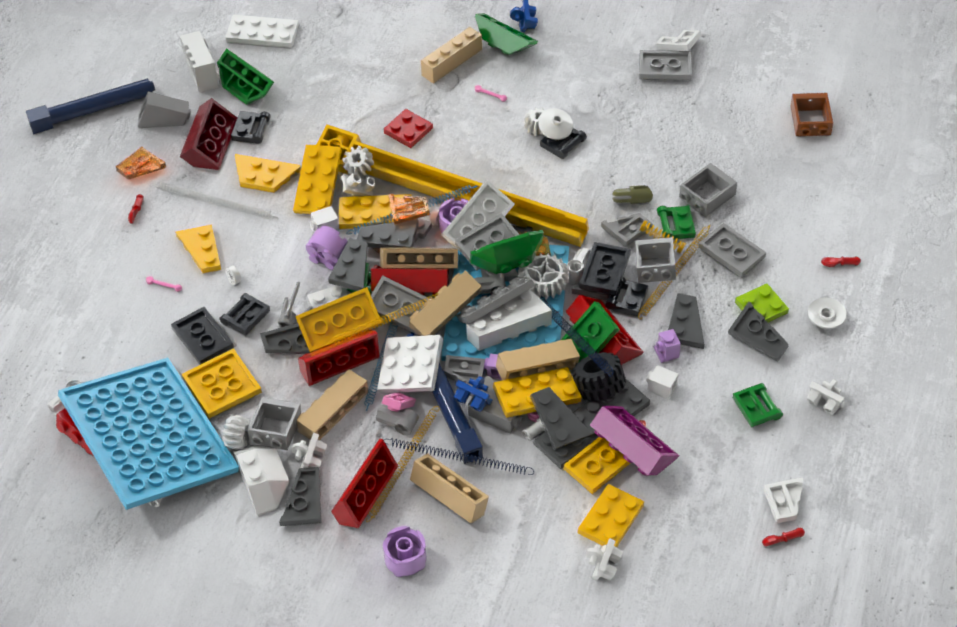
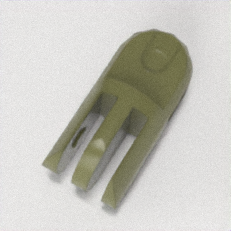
(633, 194)

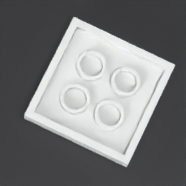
(410, 364)

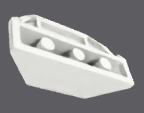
(262, 476)

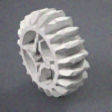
(548, 275)

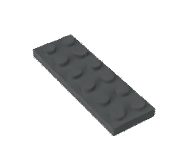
(629, 398)

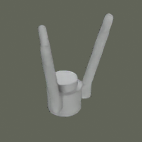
(287, 316)

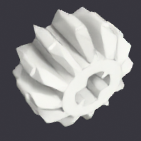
(531, 121)
(352, 164)
(236, 432)

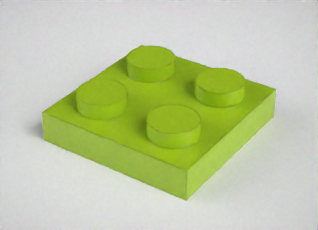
(764, 301)

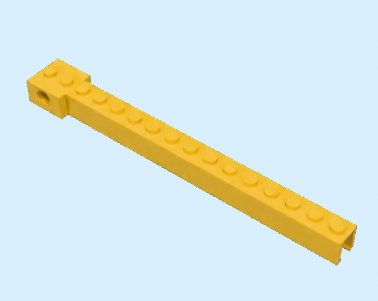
(436, 182)

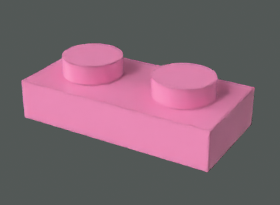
(398, 401)

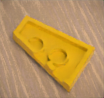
(201, 246)

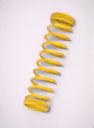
(642, 228)

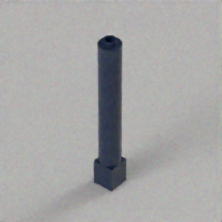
(44, 118)
(464, 436)

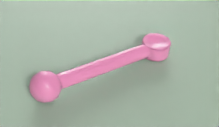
(478, 88)
(150, 280)

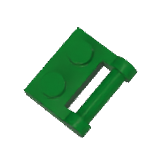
(681, 219)
(753, 408)

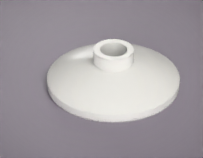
(554, 129)
(826, 313)

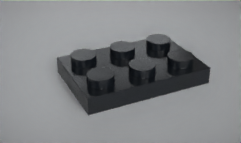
(605, 268)
(202, 335)

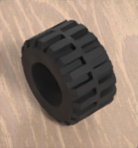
(594, 382)

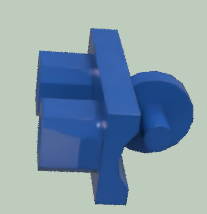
(524, 16)
(480, 397)

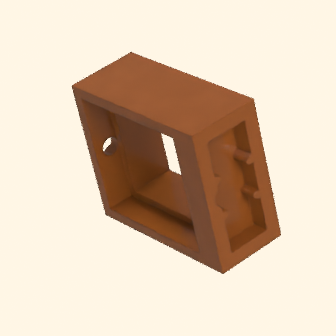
(818, 101)

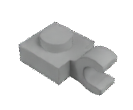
(423, 229)

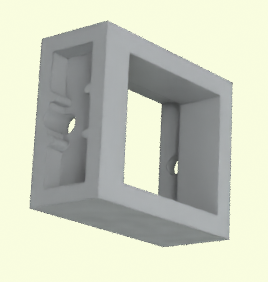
(711, 174)
(655, 273)
(269, 408)

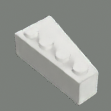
(200, 61)
(509, 320)

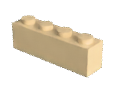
(451, 55)
(418, 257)
(446, 305)
(537, 359)
(332, 405)
(449, 488)

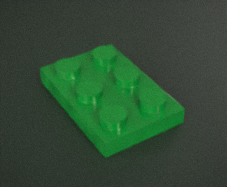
(595, 328)

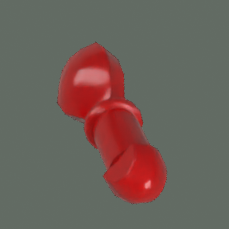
(135, 208)
(832, 262)
(773, 539)

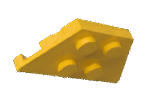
(263, 173)

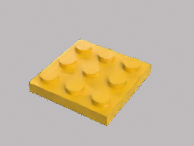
(221, 383)

